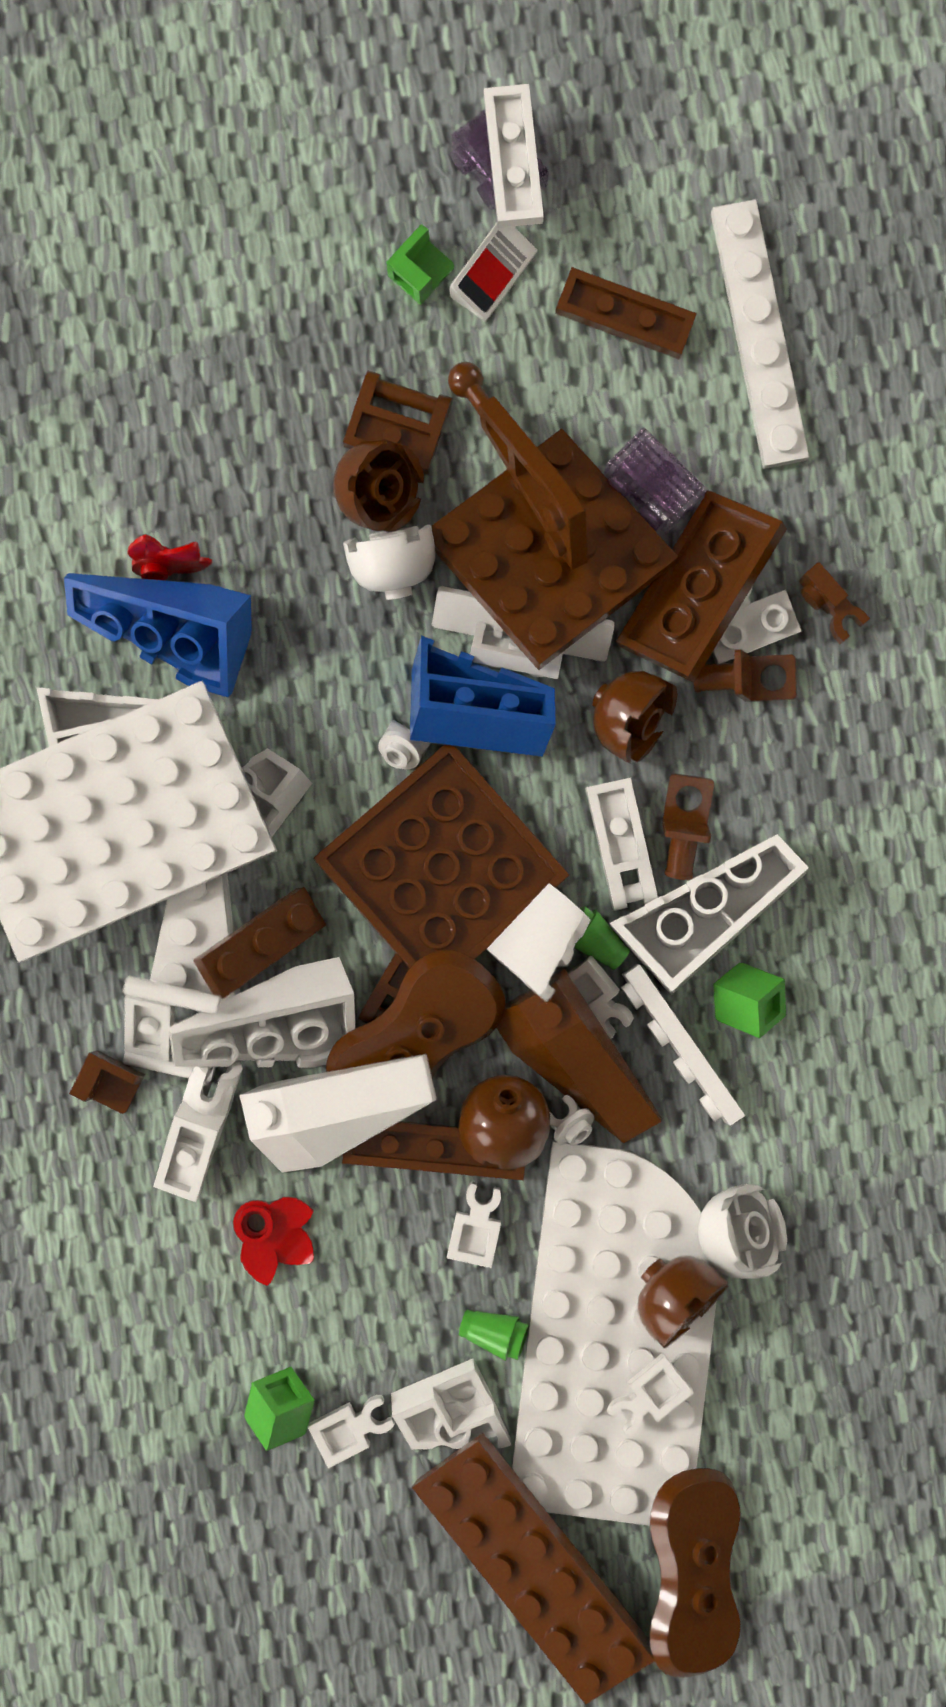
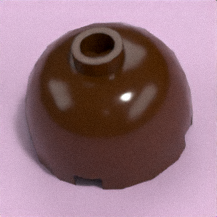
(378, 485)
(630, 712)
(504, 1122)
(677, 1296)

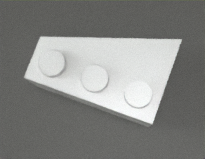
(72, 713)
(188, 929)

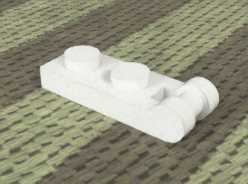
(621, 842)

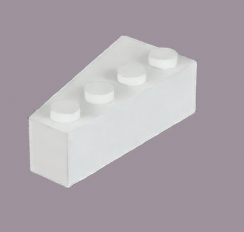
(708, 911)

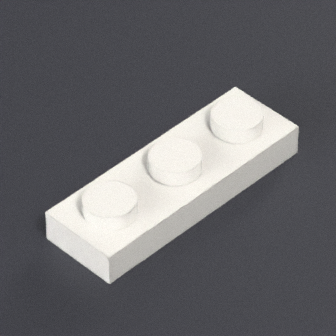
(513, 155)

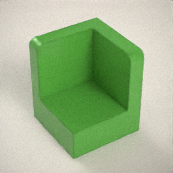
(419, 266)
(749, 999)
(278, 1408)

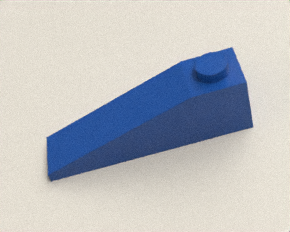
(185, 624)

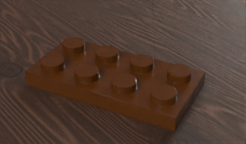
(699, 596)

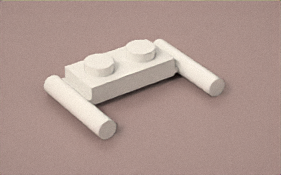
(148, 1019)

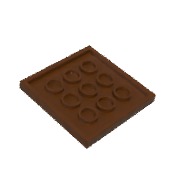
(532, 595)
(440, 862)

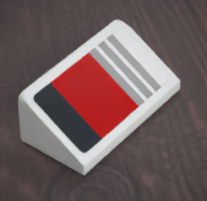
(492, 271)

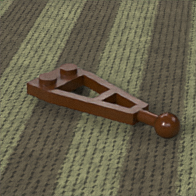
(535, 476)

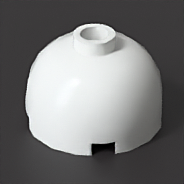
(392, 560)
(742, 1233)

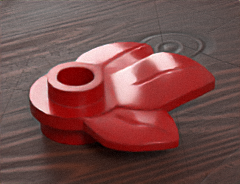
(158, 561)
(279, 1240)

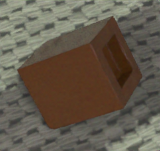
(107, 1082)

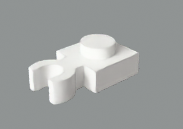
(598, 992)
(475, 1233)
(656, 1390)
(344, 1432)

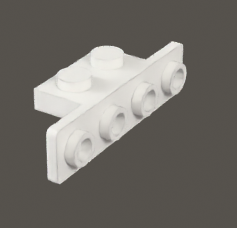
(492, 647)

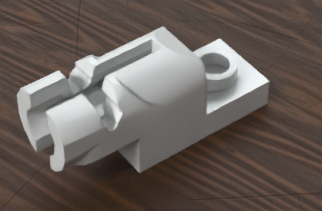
(196, 1132)

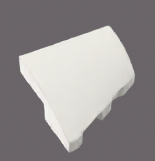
(275, 786)
(541, 939)
(435, 1414)

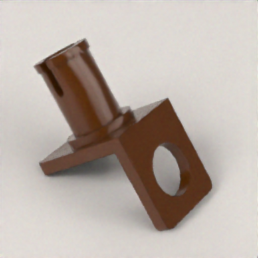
(745, 677)
(685, 826)

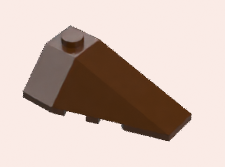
(577, 1057)

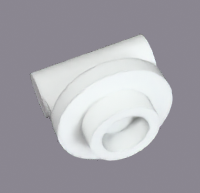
(399, 749)

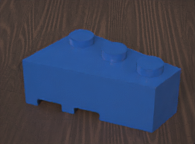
(477, 706)

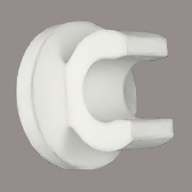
(574, 1126)

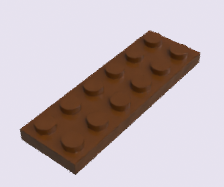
(534, 1569)

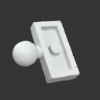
(757, 626)

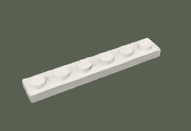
(759, 334)

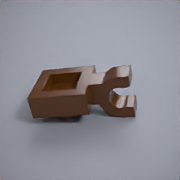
(824, 592)

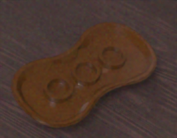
(439, 1010)
(694, 1537)

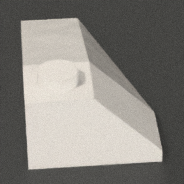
(281, 1019)
(326, 1114)

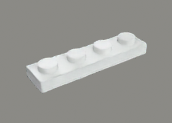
(691, 1061)

